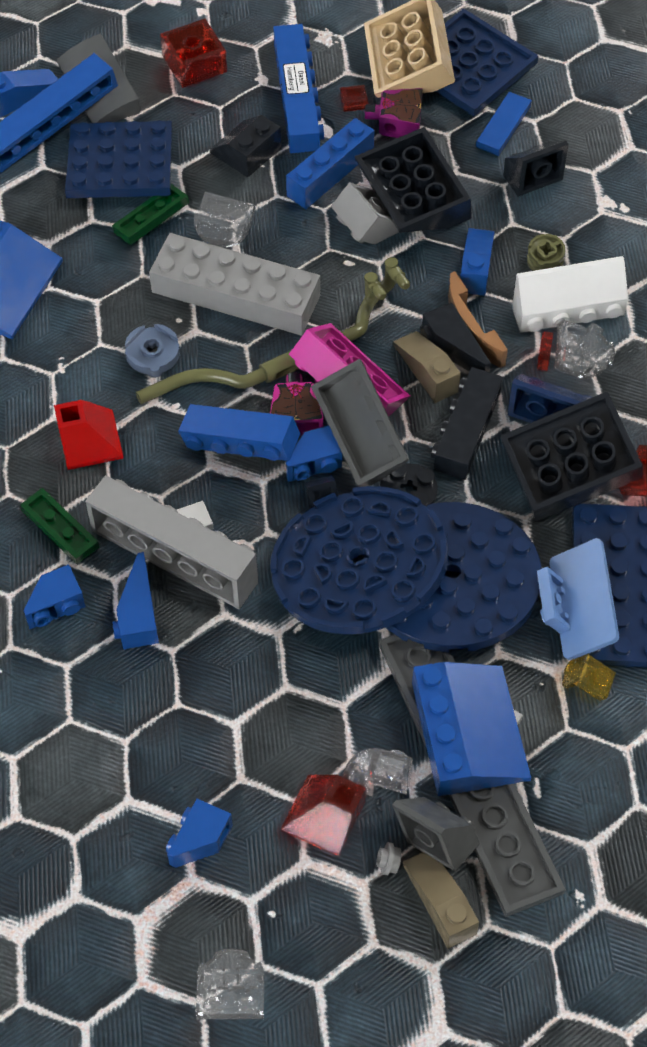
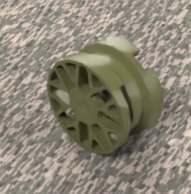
(545, 244)

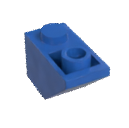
(314, 454)
(53, 597)
(201, 834)

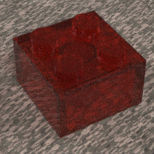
(193, 52)

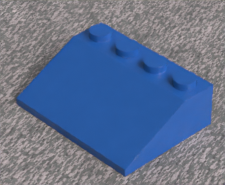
(24, 275)
(469, 727)

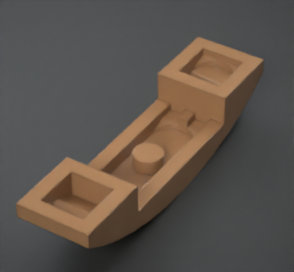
(490, 341)

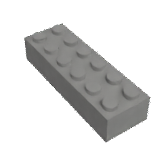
(235, 283)
(173, 541)

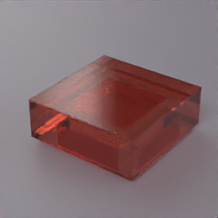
(353, 98)
(545, 351)

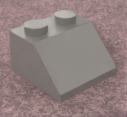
(363, 214)

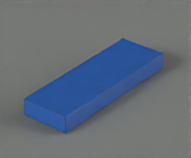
(503, 123)

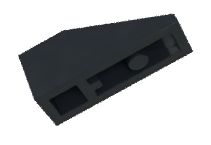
(450, 333)

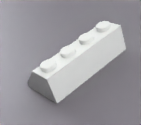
(570, 293)

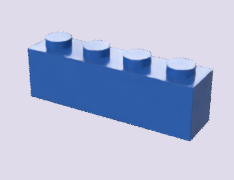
(329, 163)
(239, 432)

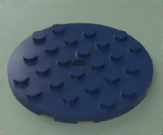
(401, 570)
(494, 584)

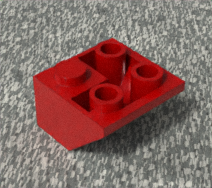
(87, 434)

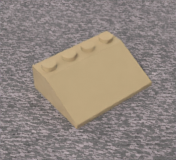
(409, 48)

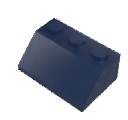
(536, 399)

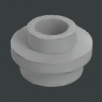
(389, 859)

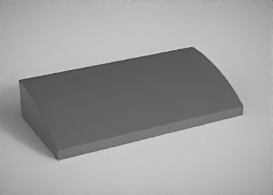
(119, 102)
(360, 424)

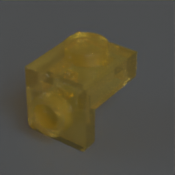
(589, 676)

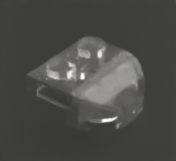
(223, 220)
(582, 350)
(380, 768)
(230, 987)

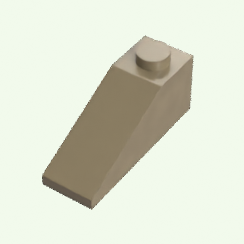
(429, 365)
(442, 899)

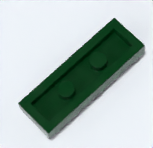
(149, 215)
(59, 526)

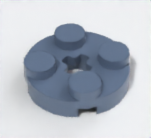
(152, 362)

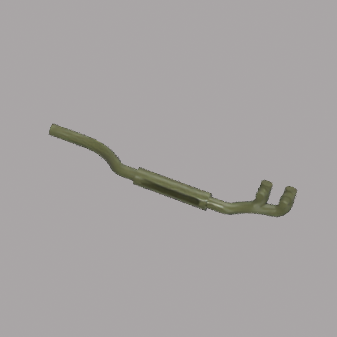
(284, 363)

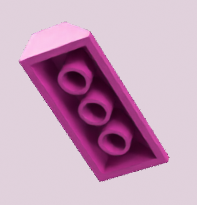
(326, 351)

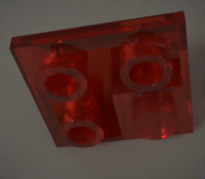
(325, 811)

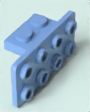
(579, 599)

